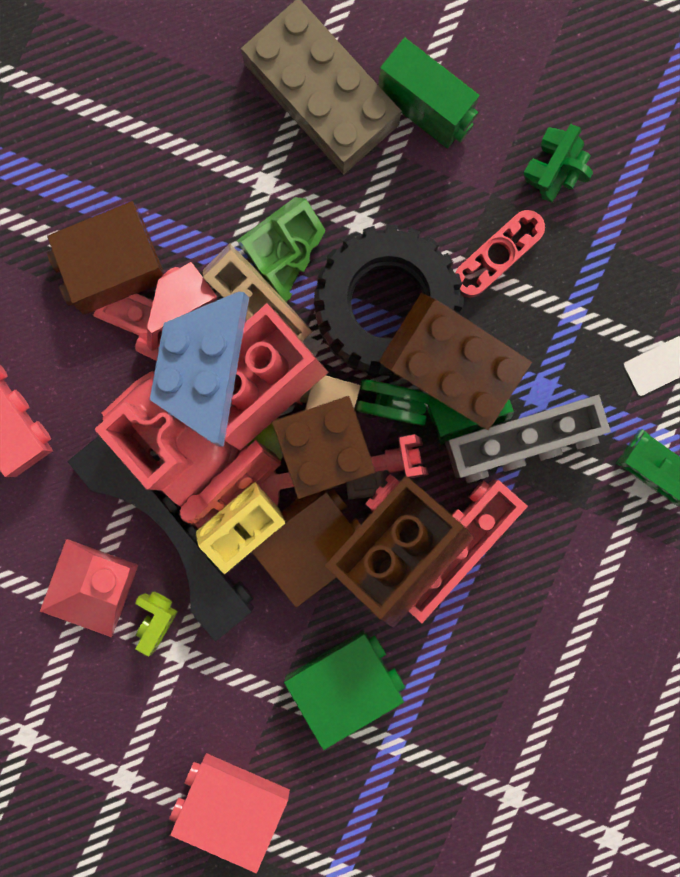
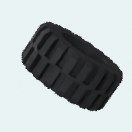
(363, 255)

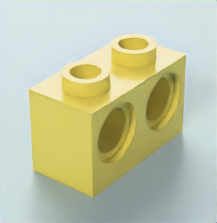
(239, 527)

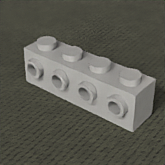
(528, 436)

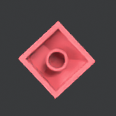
(89, 588)

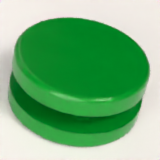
(395, 402)

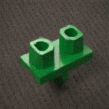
(565, 166)

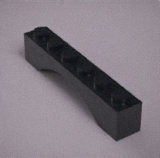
(213, 595)

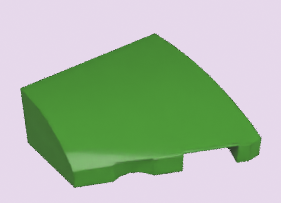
(283, 243)

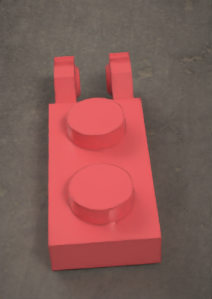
(250, 466)

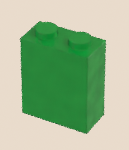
(428, 94)
(345, 688)

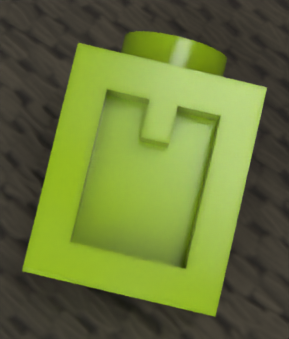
(154, 629)

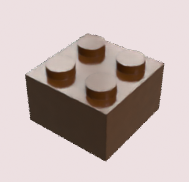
(323, 447)

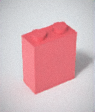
(229, 812)

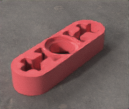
(511, 228)

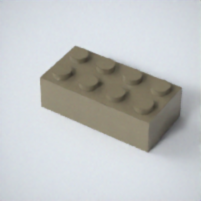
(321, 86)

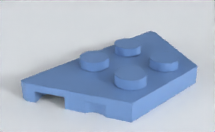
(200, 365)

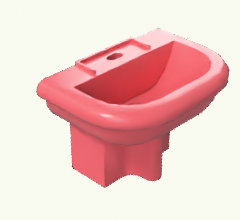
(187, 459)

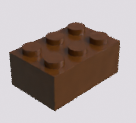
(455, 361)
(399, 552)

